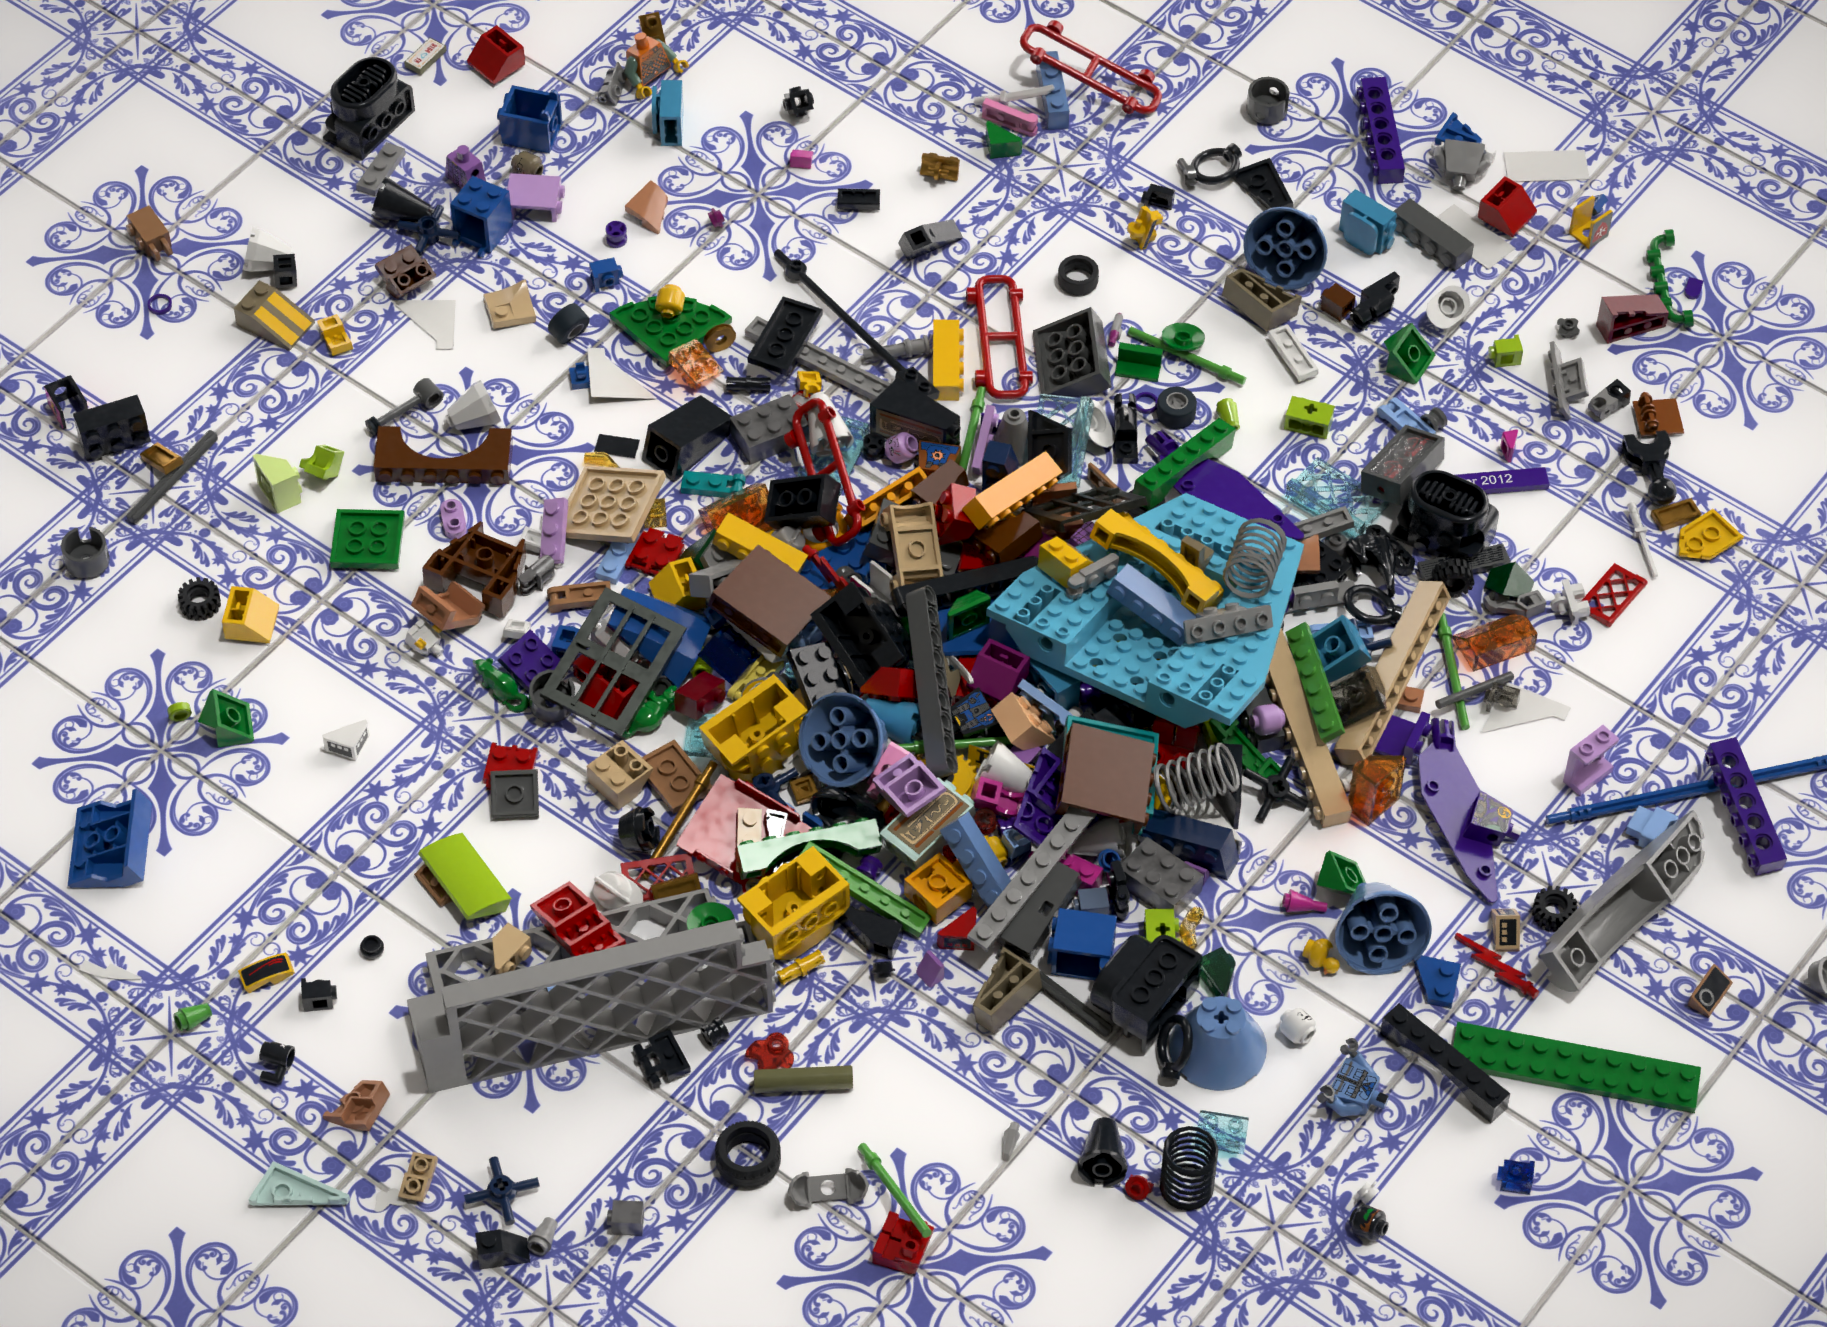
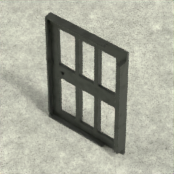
(1055, 521)
(622, 665)

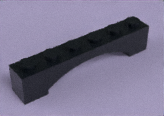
(1481, 1090)

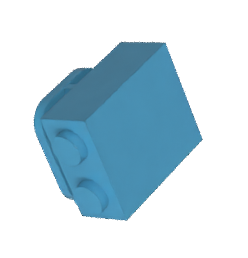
(668, 112)
(1367, 223)

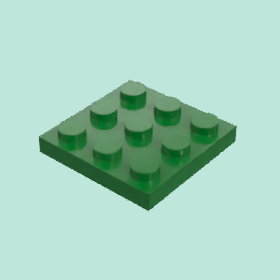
(367, 539)

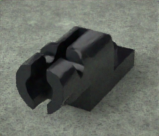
(1375, 301)
(1125, 431)

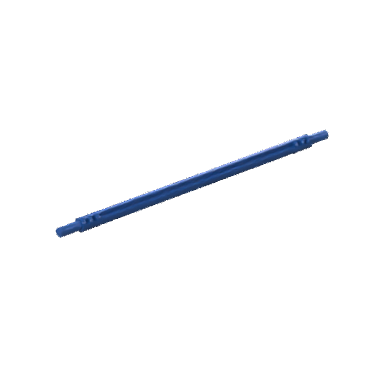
(1682, 791)

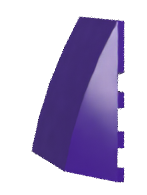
(1037, 810)

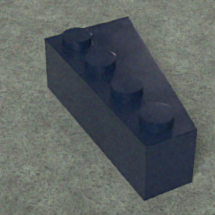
(1194, 841)

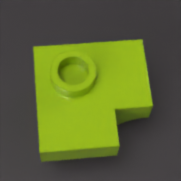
(324, 462)

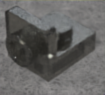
(1502, 694)

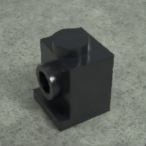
(285, 270)
(318, 995)

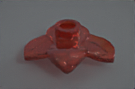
(769, 1056)

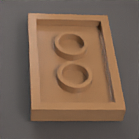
(673, 775)

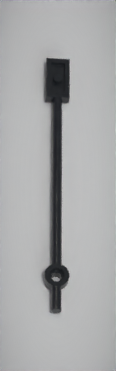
(797, 271)

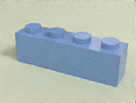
(1055, 102)
(1150, 603)
(976, 857)

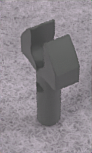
(1188, 171)

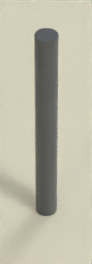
(1473, 690)

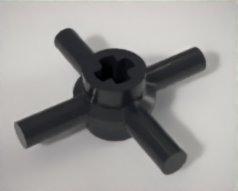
(1268, 789)

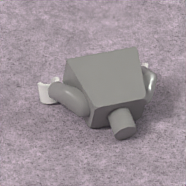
(1462, 160)

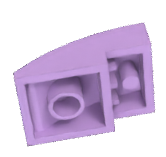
(908, 785)

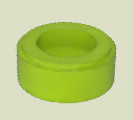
(179, 711)

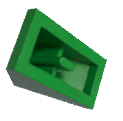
(1002, 142)

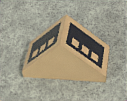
(1506, 929)

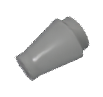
(541, 1239)

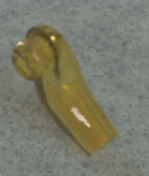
(599, 459)
(1188, 926)

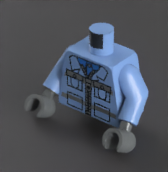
(1354, 1086)

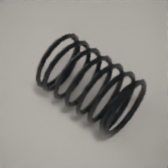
(1170, 1165)

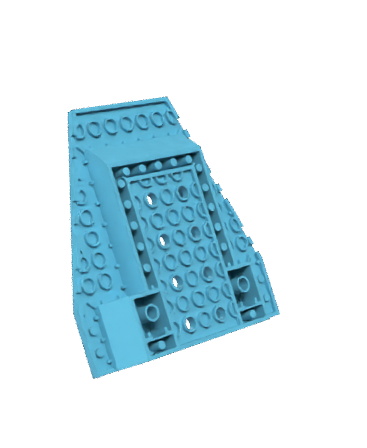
(1188, 681)

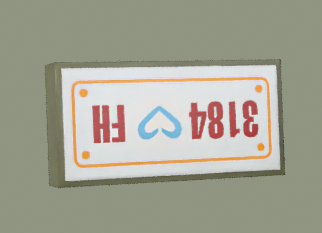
(425, 56)

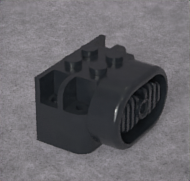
(367, 106)
(1446, 516)
(863, 632)
(1146, 985)

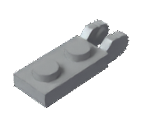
(1092, 575)

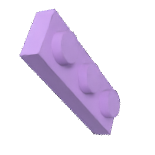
(989, 421)
(554, 529)

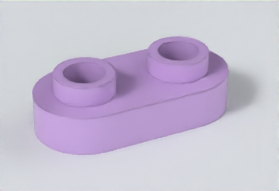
(453, 514)

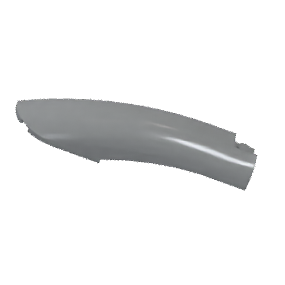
(1624, 904)

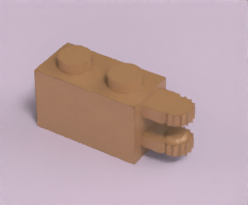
(149, 232)

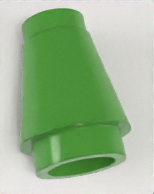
(191, 1016)

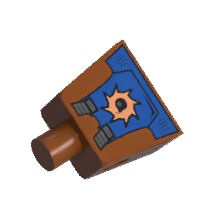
(934, 455)

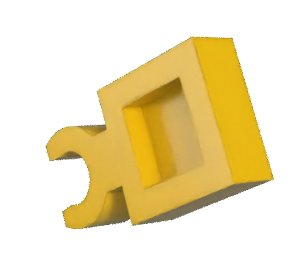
(809, 382)

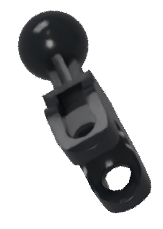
(1651, 461)

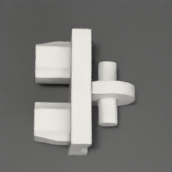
(1567, 601)

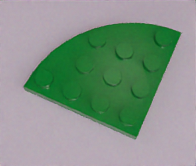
(664, 334)

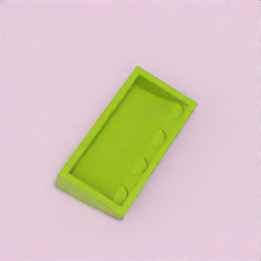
(465, 877)

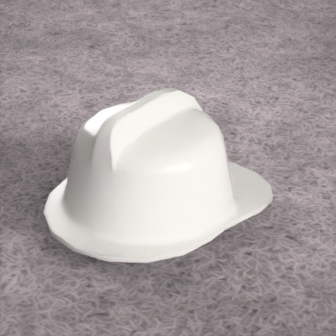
(1448, 306)
(1100, 429)
(616, 891)

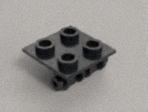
(1331, 567)

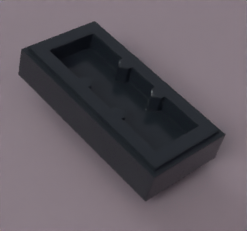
(858, 199)

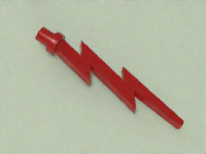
(824, 567)
(1505, 972)

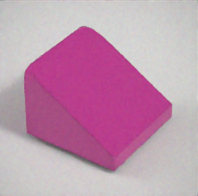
(801, 158)
(1508, 443)

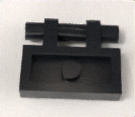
(1118, 890)
(668, 1054)

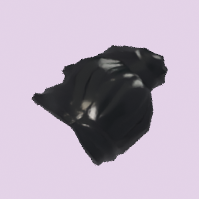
(1375, 552)
(839, 802)

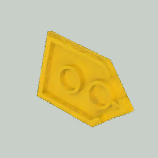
(1707, 536)

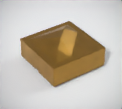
(803, 788)

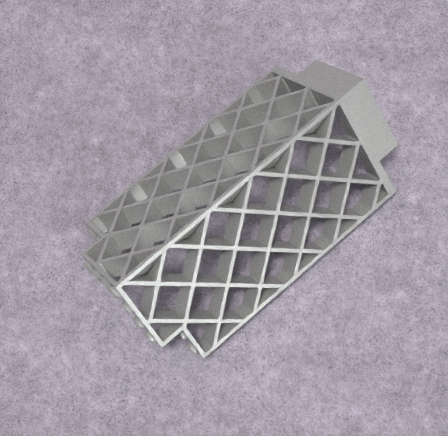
(608, 977)

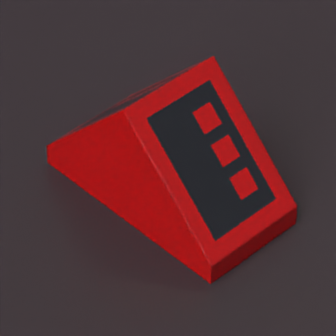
(955, 934)

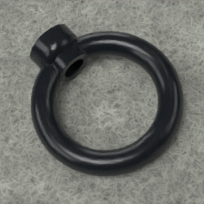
(1230, 154)
(1392, 611)
(1172, 1070)

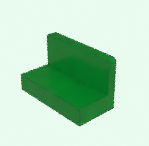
(1139, 362)

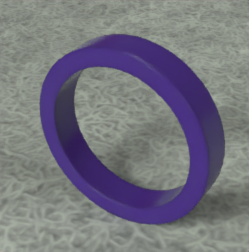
(159, 312)
(1146, 394)

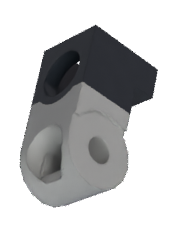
(1610, 399)

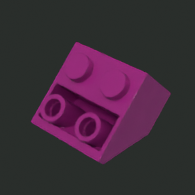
(999, 670)

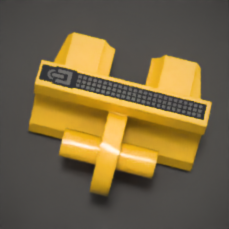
(1143, 228)

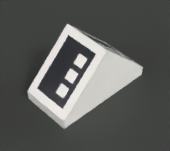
(347, 740)

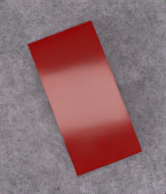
(575, 921)

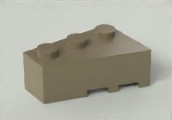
(1260, 301)
(1006, 990)

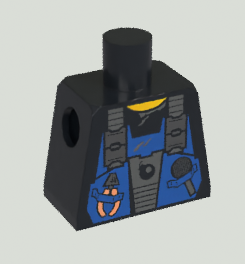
(974, 717)

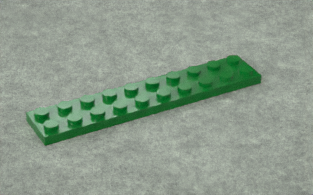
(1580, 1067)

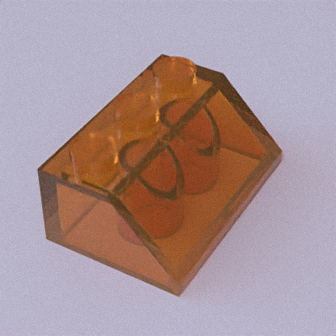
(745, 504)
(1496, 641)
(1376, 785)

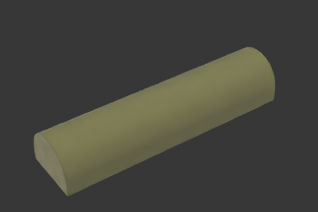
(803, 1079)

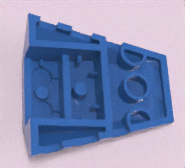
(692, 639)

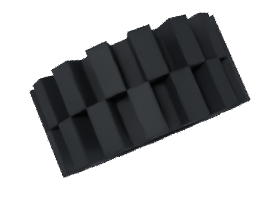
(1455, 575)
(195, 589)
(1556, 897)

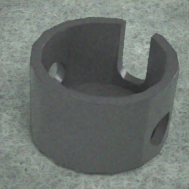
(1265, 104)
(76, 549)
(537, 703)

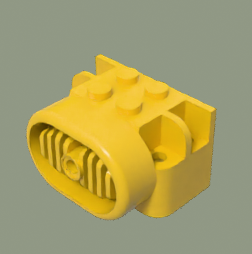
(755, 731)
(796, 904)

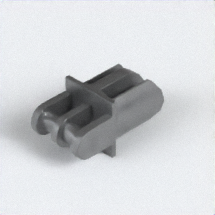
(536, 575)

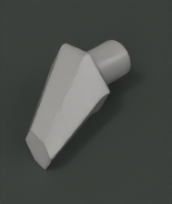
(1011, 1137)

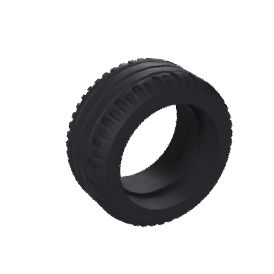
(741, 1133)

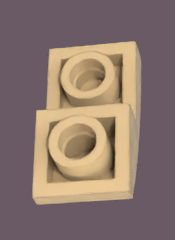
(418, 1177)

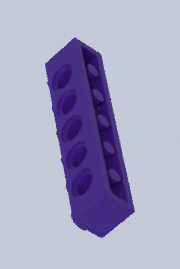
(1381, 130)
(1730, 753)

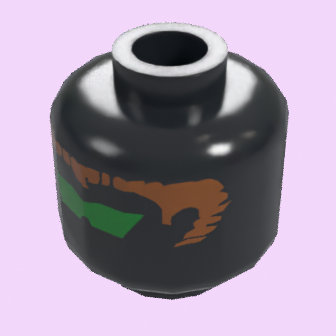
(1368, 1222)

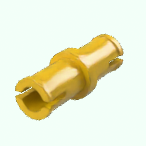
(800, 967)

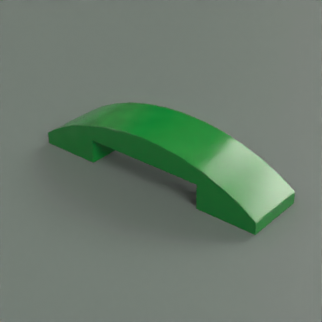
(1250, 756)

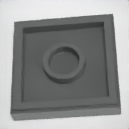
(514, 794)

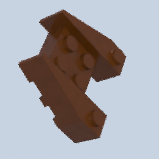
(481, 560)

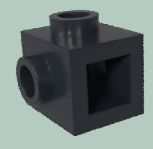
(805, 101)

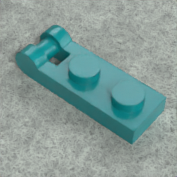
(711, 484)

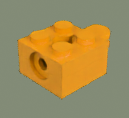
(930, 880)

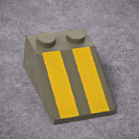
(272, 316)

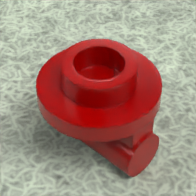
(1138, 1187)

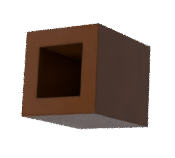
(1337, 302)

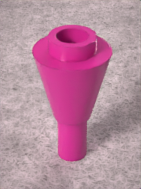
(1298, 902)

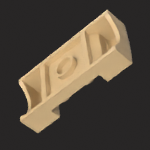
(913, 543)

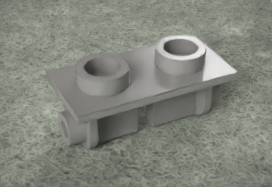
(613, 85)

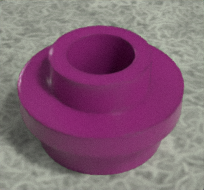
(716, 218)

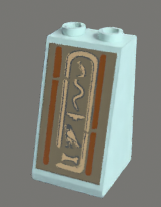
(919, 836)

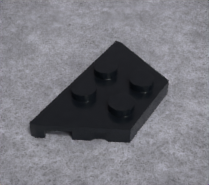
(1051, 437)

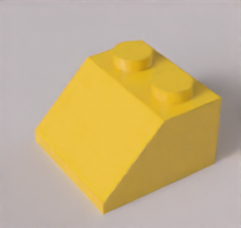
(1061, 560)

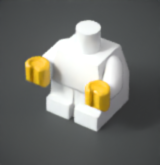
(424, 638)

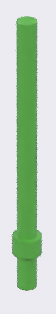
(1223, 371)
(977, 408)
(1445, 636)
(918, 745)
(874, 1162)

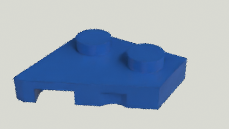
(1455, 130)
(1438, 980)

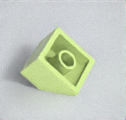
(278, 481)

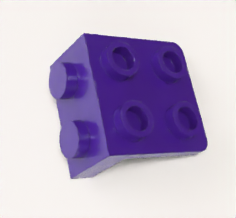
(1404, 737)

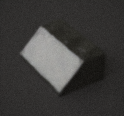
(1358, 695)

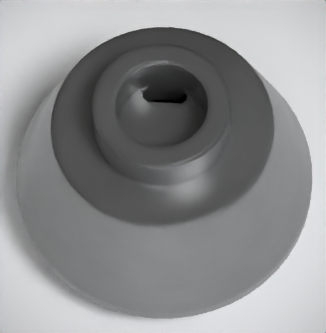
(1337, 544)

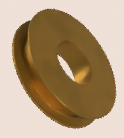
(719, 345)

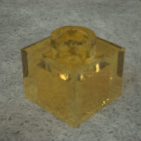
(657, 515)

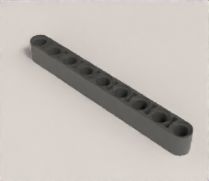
(931, 682)

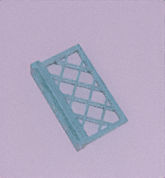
(1080, 432)
(1313, 502)

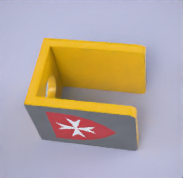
(1582, 221)

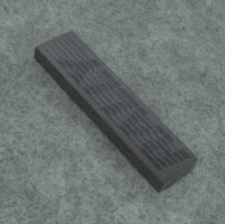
(1486, 560)

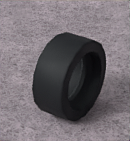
(1078, 262)

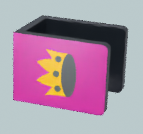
(71, 390)

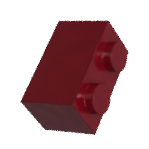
(700, 695)

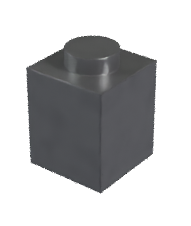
(626, 1217)

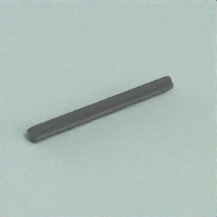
(171, 478)
(1070, 1002)

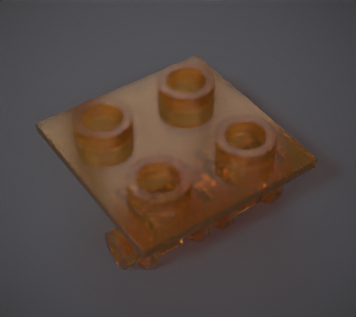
(695, 362)

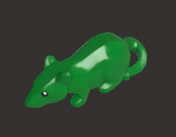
(502, 685)
(652, 712)

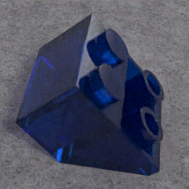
(728, 654)

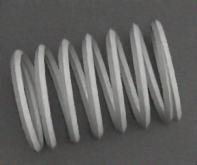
(1269, 569)
(1167, 772)

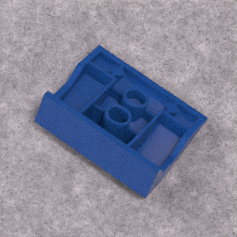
(110, 843)

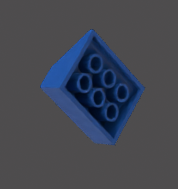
(973, 641)

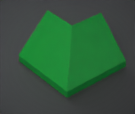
(1408, 354)
(967, 614)
(229, 718)
(1340, 874)

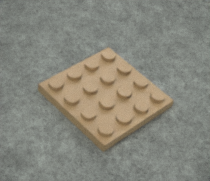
(611, 503)

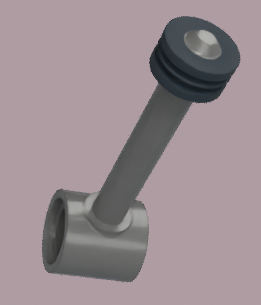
(425, 393)

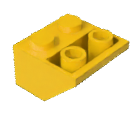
(673, 585)
(249, 615)

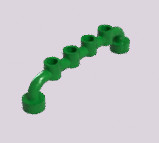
(1661, 286)

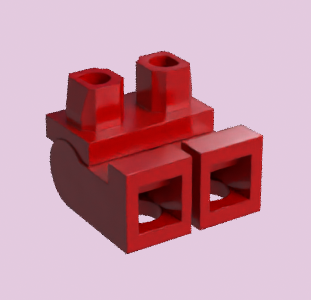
(1184, 742)
(900, 1245)

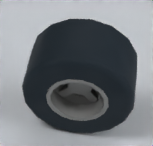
(568, 323)
(1176, 407)

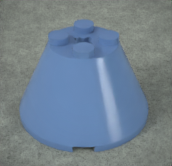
(1285, 247)
(842, 739)
(1382, 929)
(1225, 1045)

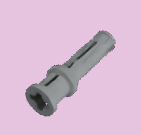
(906, 348)

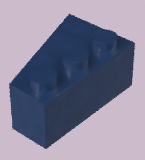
(998, 463)

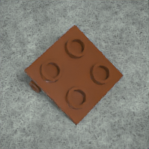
(1657, 415)

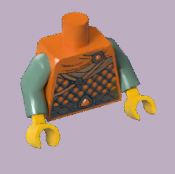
(647, 61)

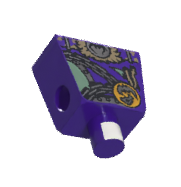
(1490, 821)

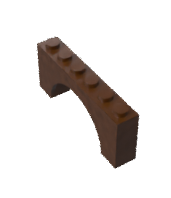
(485, 465)
(998, 543)

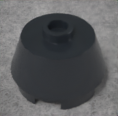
(638, 830)

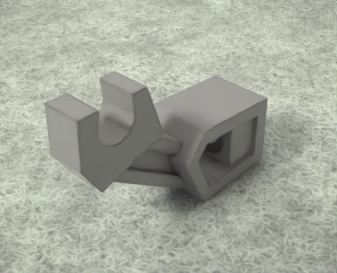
(1504, 605)

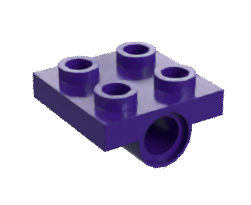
(528, 659)

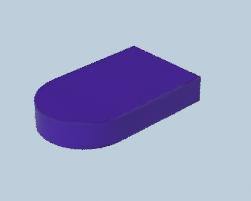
(1693, 288)

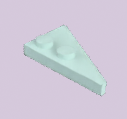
(288, 1187)

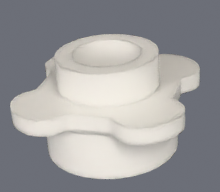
(1367, 1192)

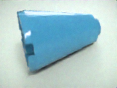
(900, 718)

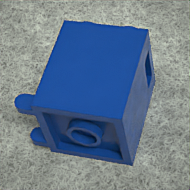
(530, 118)
(481, 215)
(1081, 943)

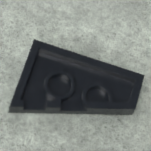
(1264, 184)

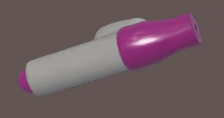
(1116, 330)

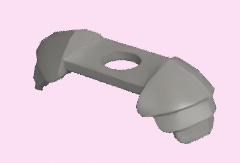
(849, 1185)

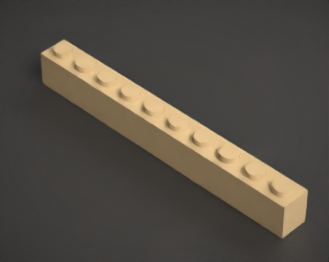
(1396, 667)
(1307, 747)

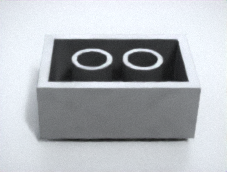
(762, 428)
(1161, 877)

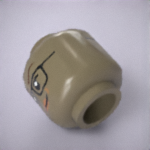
(527, 164)

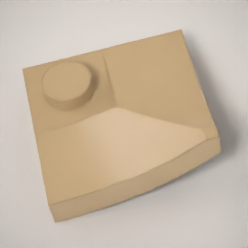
(510, 306)

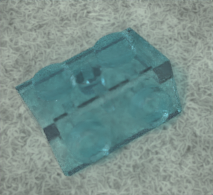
(1227, 1130)

